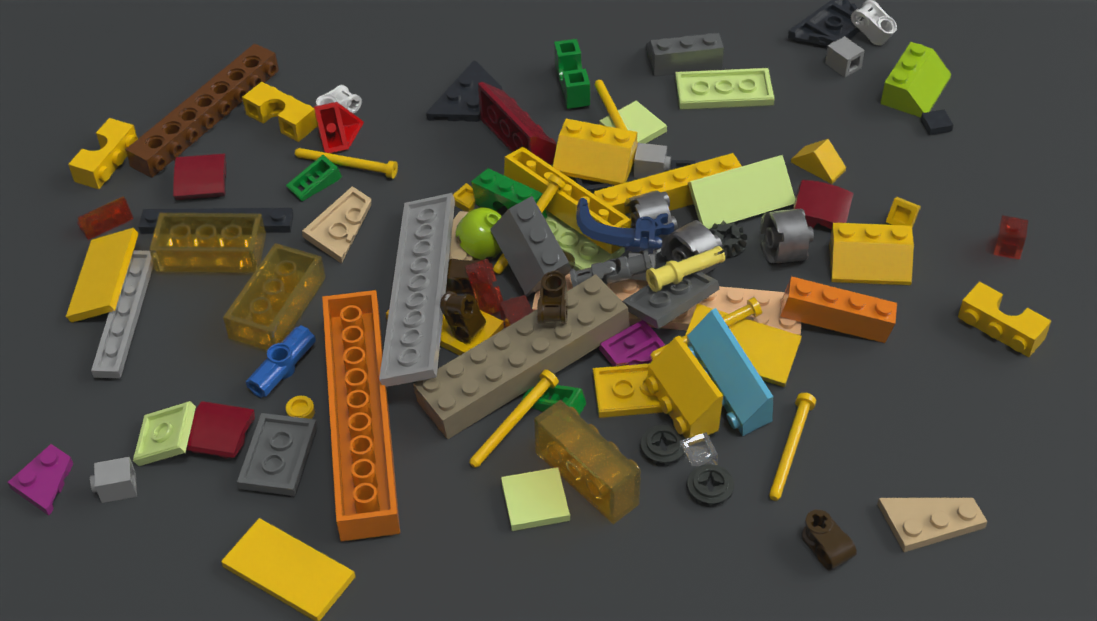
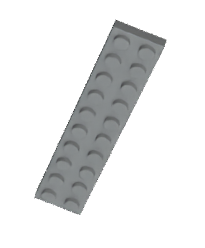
(417, 290)

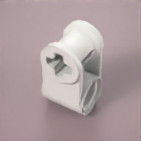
(876, 24)
(345, 99)

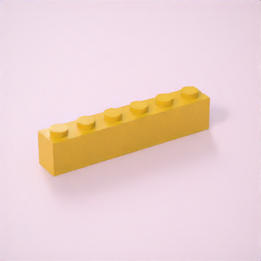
(534, 173)
(672, 182)

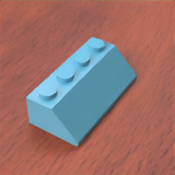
(724, 360)

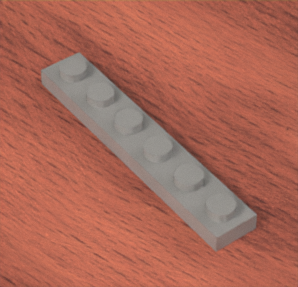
(122, 322)

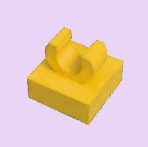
(902, 212)

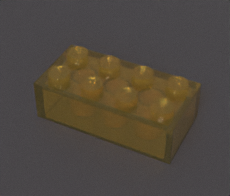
(208, 242)
(274, 297)
(588, 461)

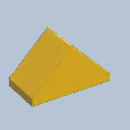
(820, 160)

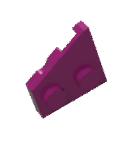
(631, 345)
(43, 478)

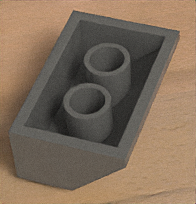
(685, 54)
(529, 245)

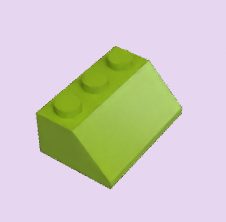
(915, 81)

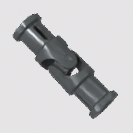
(608, 271)

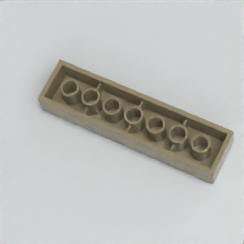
(517, 355)

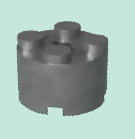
(650, 205)
(786, 236)
(688, 242)

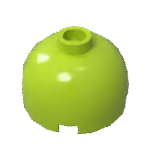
(476, 233)

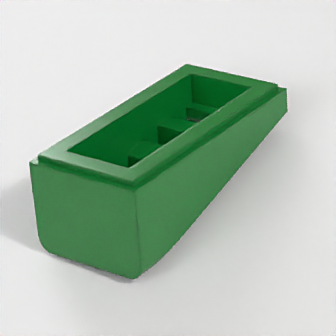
(316, 169)
(570, 396)

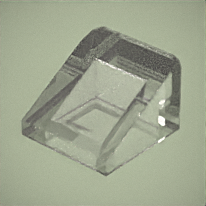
(699, 450)

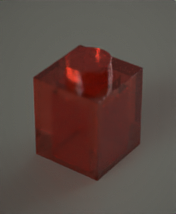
(1010, 237)
(514, 310)

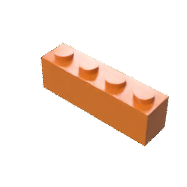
(838, 309)

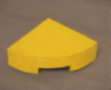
(465, 198)

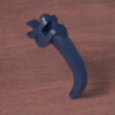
(634, 240)

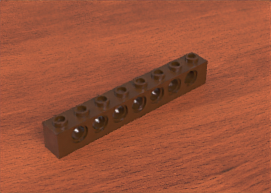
(201, 111)

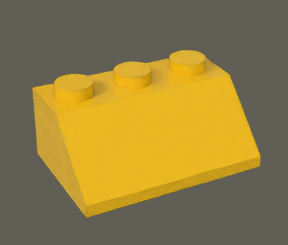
(595, 152)
(871, 253)
(685, 390)

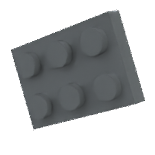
(672, 300)
(277, 454)

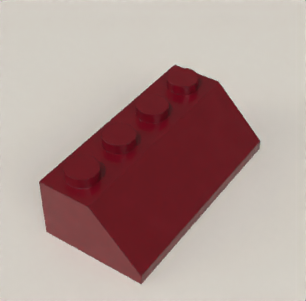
(513, 124)

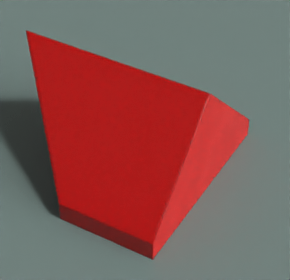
(336, 126)

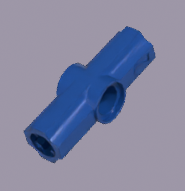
(280, 361)

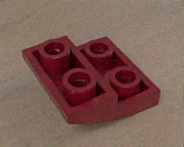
(199, 176)
(823, 203)
(219, 429)

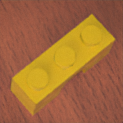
(294, 116)
(96, 167)
(1020, 332)

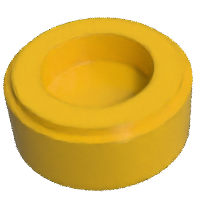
(300, 407)

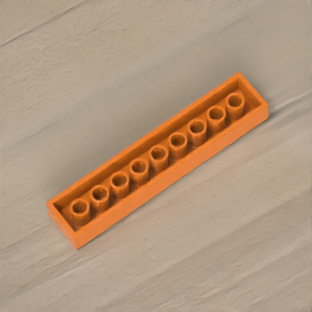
(359, 418)

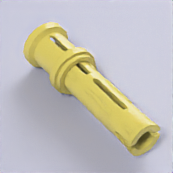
(675, 271)

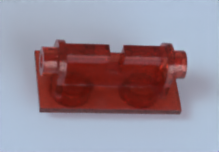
(105, 218)
(481, 278)

